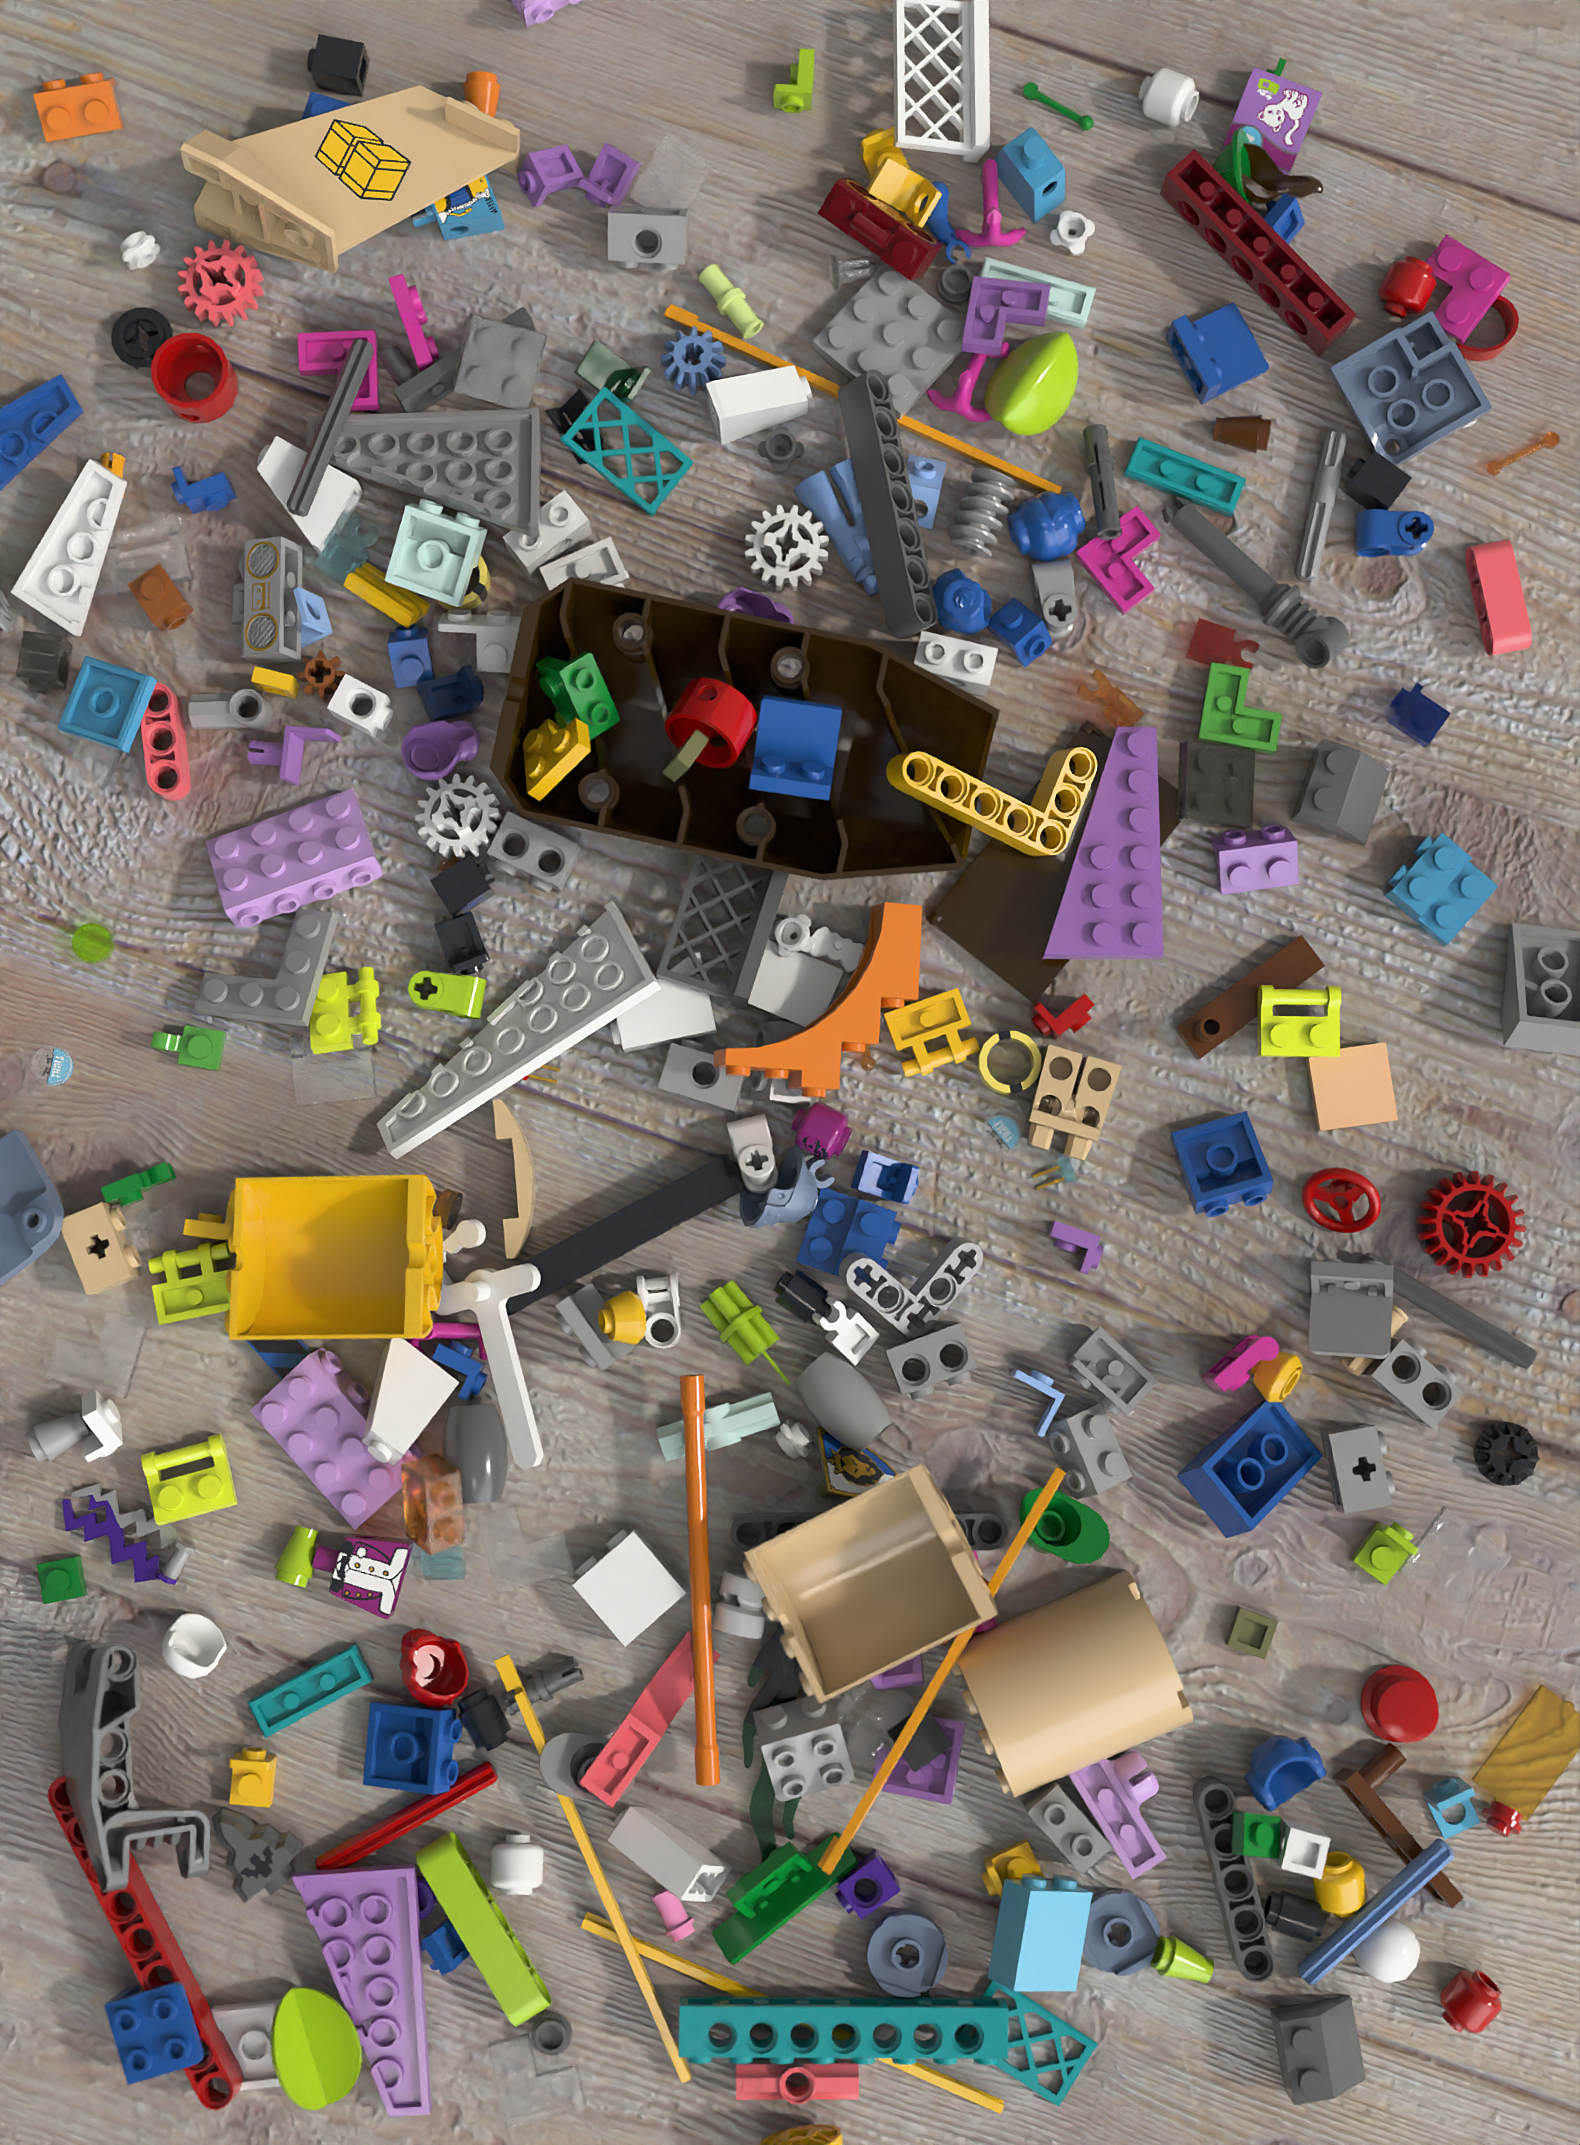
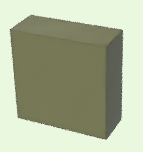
(685, 755)
(1251, 1632)

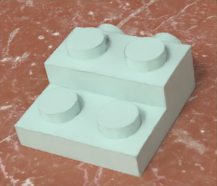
(436, 552)

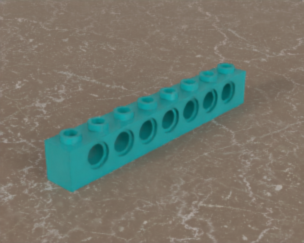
(824, 2013)

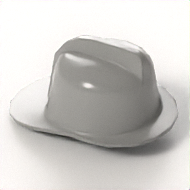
(567, 1760)

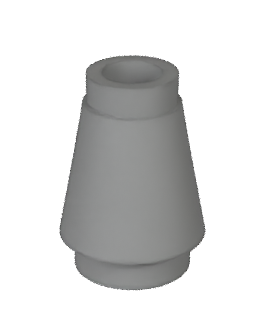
(56, 1436)

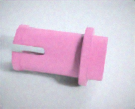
(673, 1915)

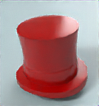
(1399, 1704)

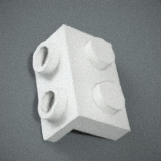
(593, 563)

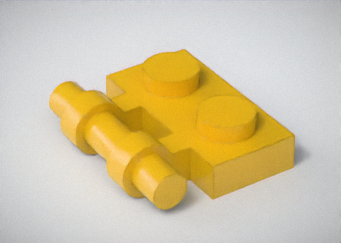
(926, 1021)

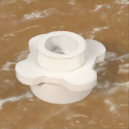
(1072, 221)
(139, 250)
(783, 930)
(794, 1439)

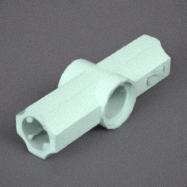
(723, 1425)

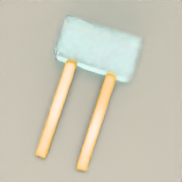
(1067, 1171)

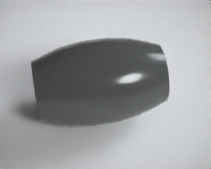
(478, 1448)

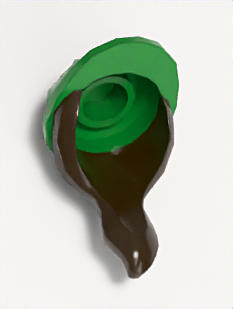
(1257, 176)

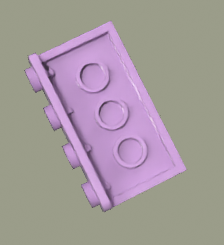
(293, 859)
(320, 1424)

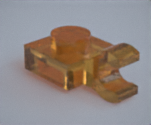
(1118, 707)

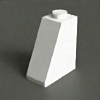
(756, 401)
(333, 502)
(666, 1015)
(403, 1400)
(669, 1855)

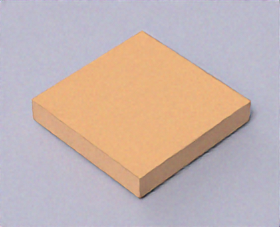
(1352, 1088)

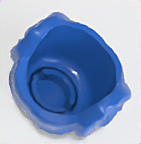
(1047, 525)
(961, 603)
(1282, 1770)

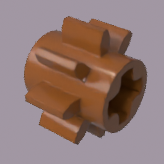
(314, 669)

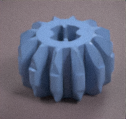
(692, 346)

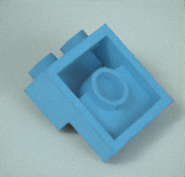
(1440, 888)

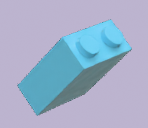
(1040, 1933)

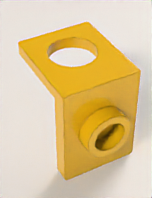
(904, 190)

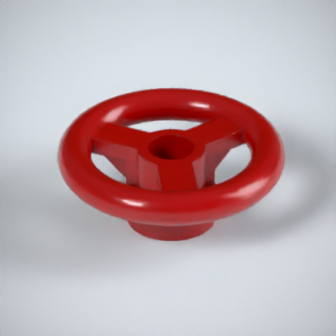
(1341, 1194)

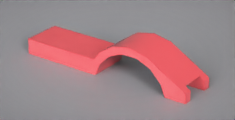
(643, 1725)

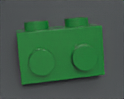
(578, 692)

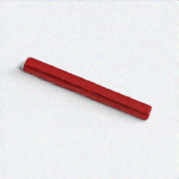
(407, 1819)

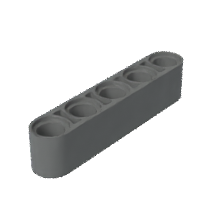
(1237, 1898)

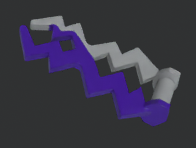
(113, 1527)

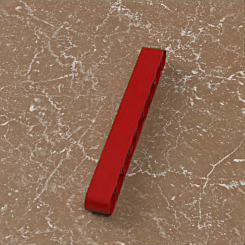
(146, 1958)

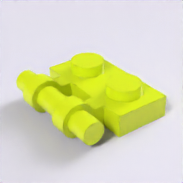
(332, 1018)
(192, 1296)

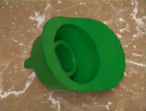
(1066, 1528)

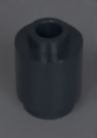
(801, 1296)
(483, 1719)
(1294, 1915)

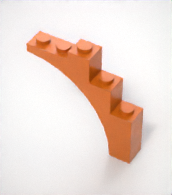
(883, 979)

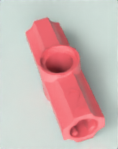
(825, 2081)

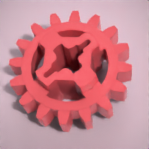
(220, 266)

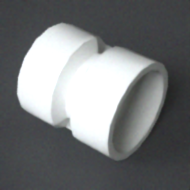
(741, 1608)

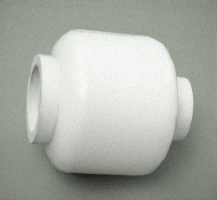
(1169, 97)
(516, 1865)

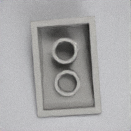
(1542, 989)

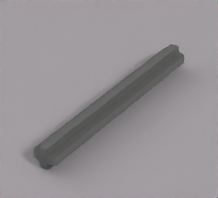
(330, 428)
(1459, 1317)

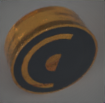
(448, 1202)

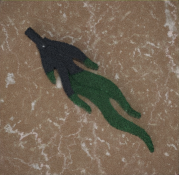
(777, 1689)

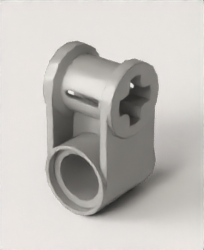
(1054, 591)

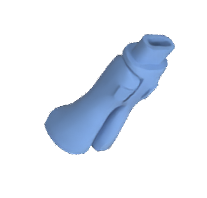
(848, 540)

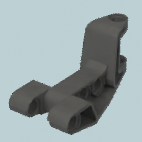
(90, 1708)

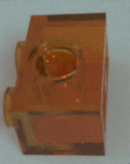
(433, 1503)

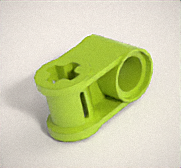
(455, 994)

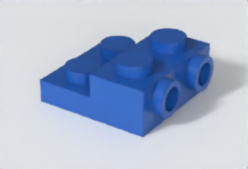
(1222, 1164)
(843, 1227)
(411, 1747)

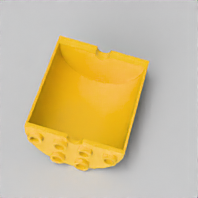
(334, 1258)

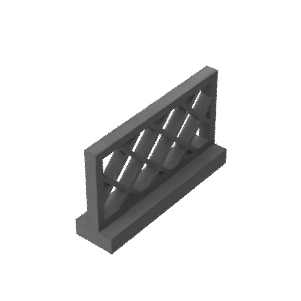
(754, 939)

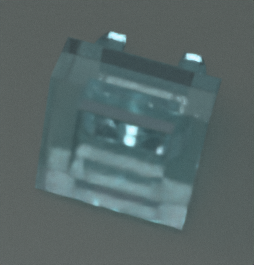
(444, 1565)

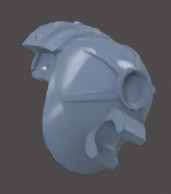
(791, 1197)

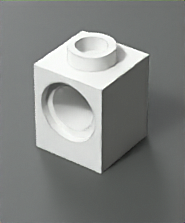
(352, 692)
(1302, 1848)

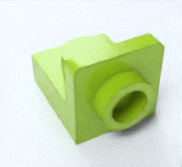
(797, 95)
(1384, 1551)

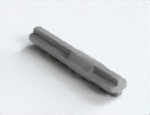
(1321, 506)

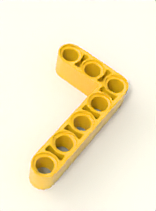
(997, 805)

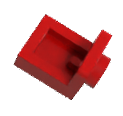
(1073, 1017)

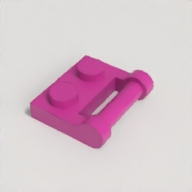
(1232, 1368)

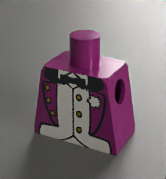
(367, 1571)

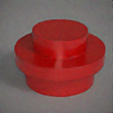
(1502, 1819)

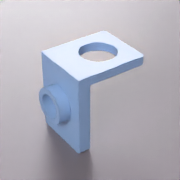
(926, 482)
(313, 615)
(1042, 1383)

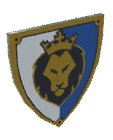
(848, 1471)

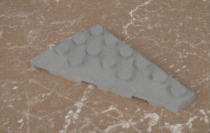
(461, 459)

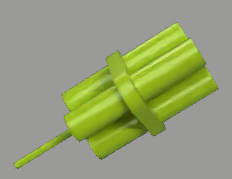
(741, 1324)

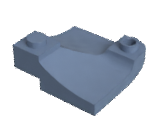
(1410, 389)
(28, 1206)

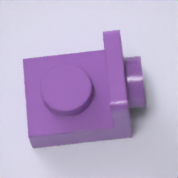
(547, 173)
(1071, 1238)

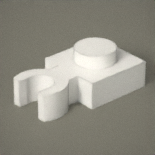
(848, 1331)

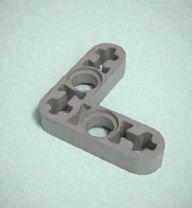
(908, 1300)

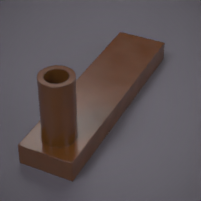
(1240, 1002)
(1360, 1789)

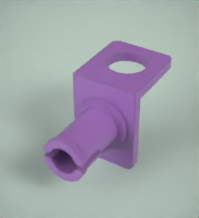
(290, 752)

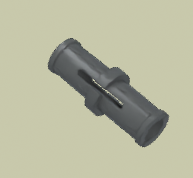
(545, 1684)

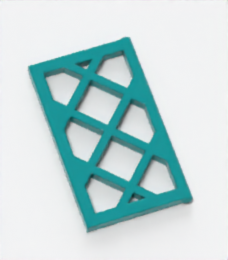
(627, 418)
(1059, 2029)

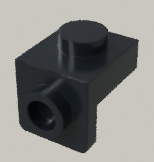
(462, 944)

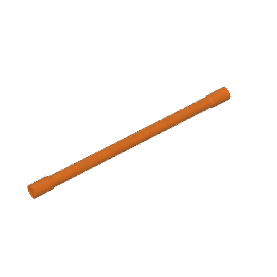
(706, 1748)

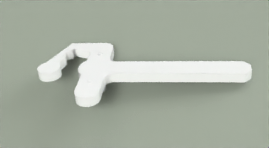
(486, 1294)

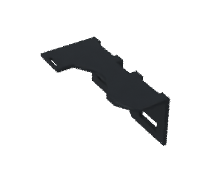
(574, 408)

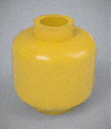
(1342, 1885)

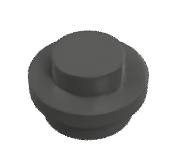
(955, 284)
(551, 2033)

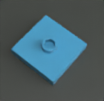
(107, 704)

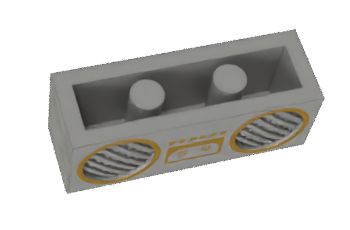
(266, 601)

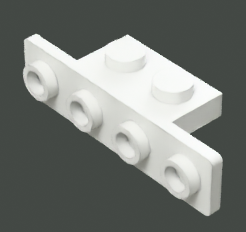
(494, 632)

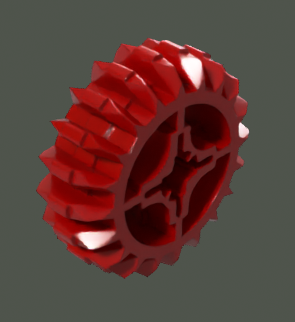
(1478, 1209)

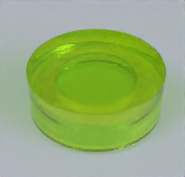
(93, 943)

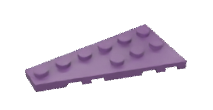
(1115, 879)
(375, 1957)

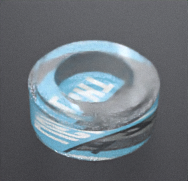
(52, 1066)
(1000, 1134)

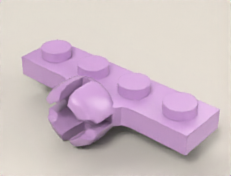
(1116, 1808)

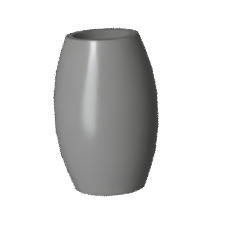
(843, 1402)

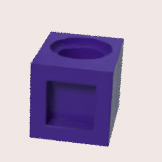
(871, 1867)

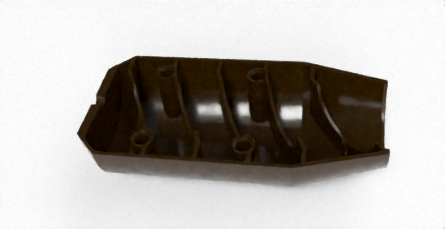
(886, 712)

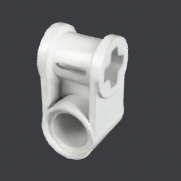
(753, 1150)
(660, 1306)

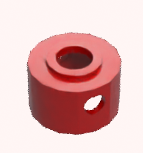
(179, 360)
(726, 715)

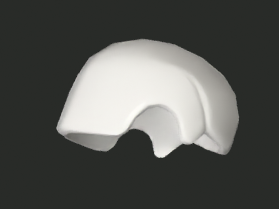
(193, 1645)
(1389, 1952)

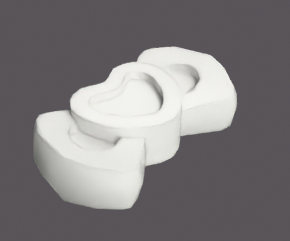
(836, 948)

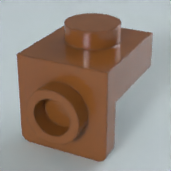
(160, 598)

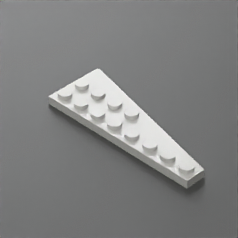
(567, 1002)

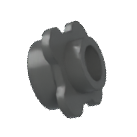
(778, 438)

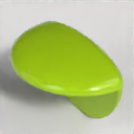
(1034, 384)
(314, 2048)

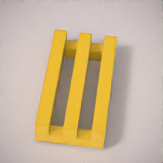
(390, 599)

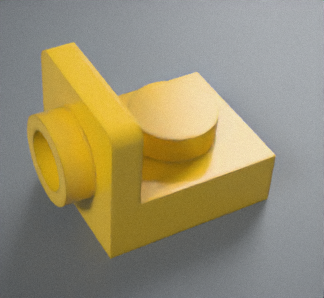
(876, 147)
(210, 1225)
(252, 1777)
(1009, 1864)

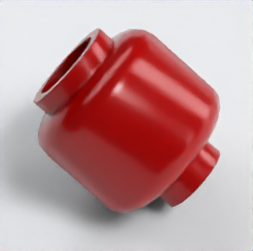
(1407, 287)
(1470, 2001)

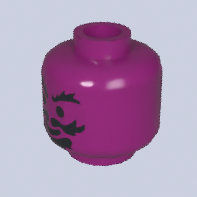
(821, 1130)

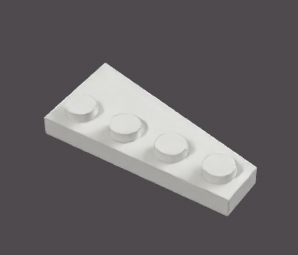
(72, 551)

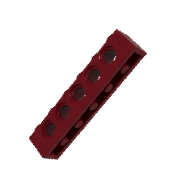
(1256, 252)

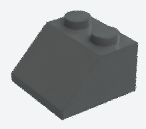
(1340, 792)
(1318, 2049)

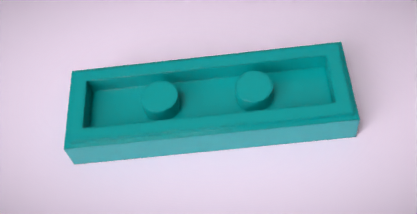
(1184, 477)
(310, 1690)

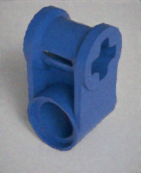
(1385, 533)

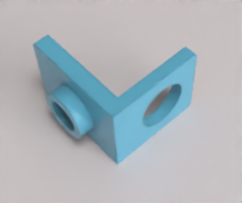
(1447, 1794)

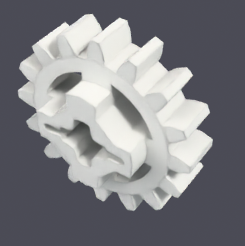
(801, 549)
(441, 820)

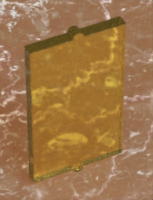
(1532, 1753)

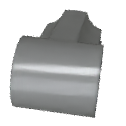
(227, 711)

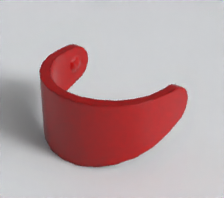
(1511, 322)

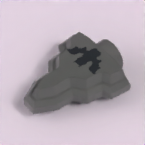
(256, 1853)

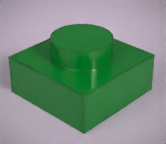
(61, 1579)

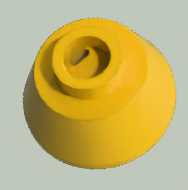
(623, 1318)
(1277, 1376)

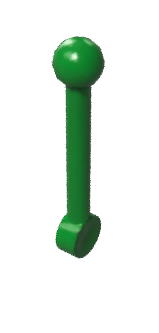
(1031, 92)

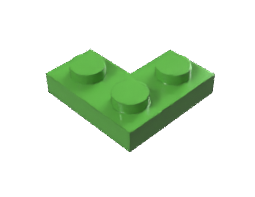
(1227, 720)

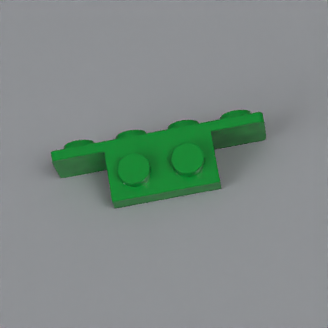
(775, 1895)

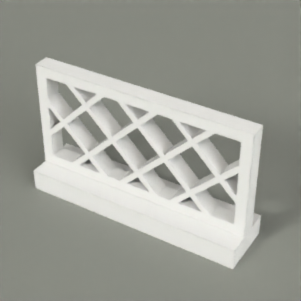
(971, 86)

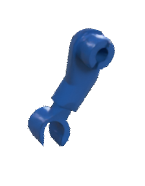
(941, 228)

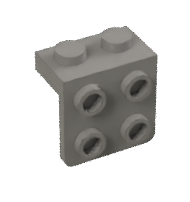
(1351, 1308)
(803, 1747)

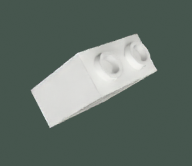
(628, 1585)

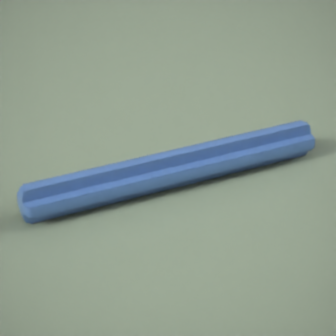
(1375, 1911)

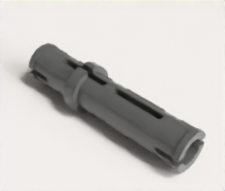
(1100, 468)

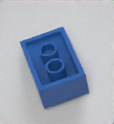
(1249, 1468)

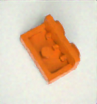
(78, 108)

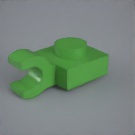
(197, 1047)

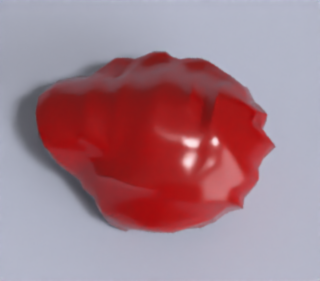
(433, 1667)

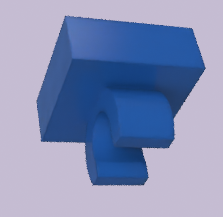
(1285, 217)
(445, 1947)

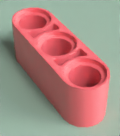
(1498, 597)
(173, 758)

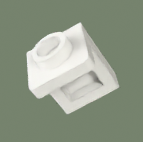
(105, 1425)

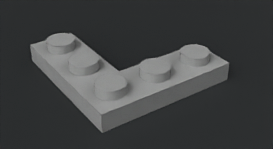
(293, 992)

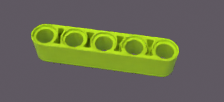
(483, 1928)

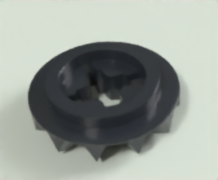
(126, 333)
(1496, 1438)

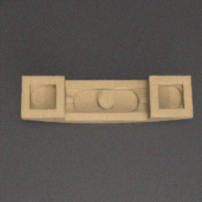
(516, 1229)

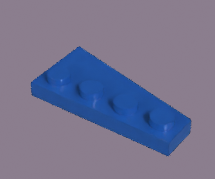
(33, 423)

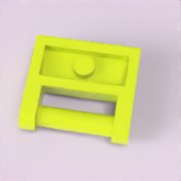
(1299, 1034)
(193, 1492)

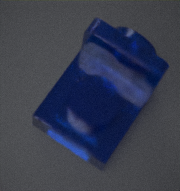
(1417, 715)

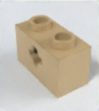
(84, 1235)

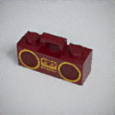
(880, 228)

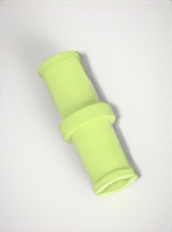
(730, 301)

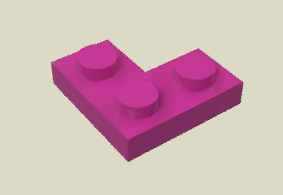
(1473, 284)
(413, 317)
(325, 354)
(1112, 562)

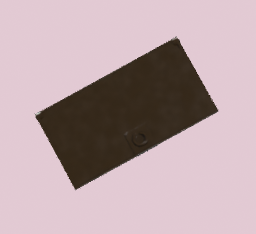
(1010, 899)

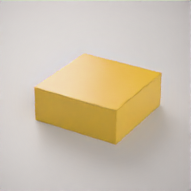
(275, 682)

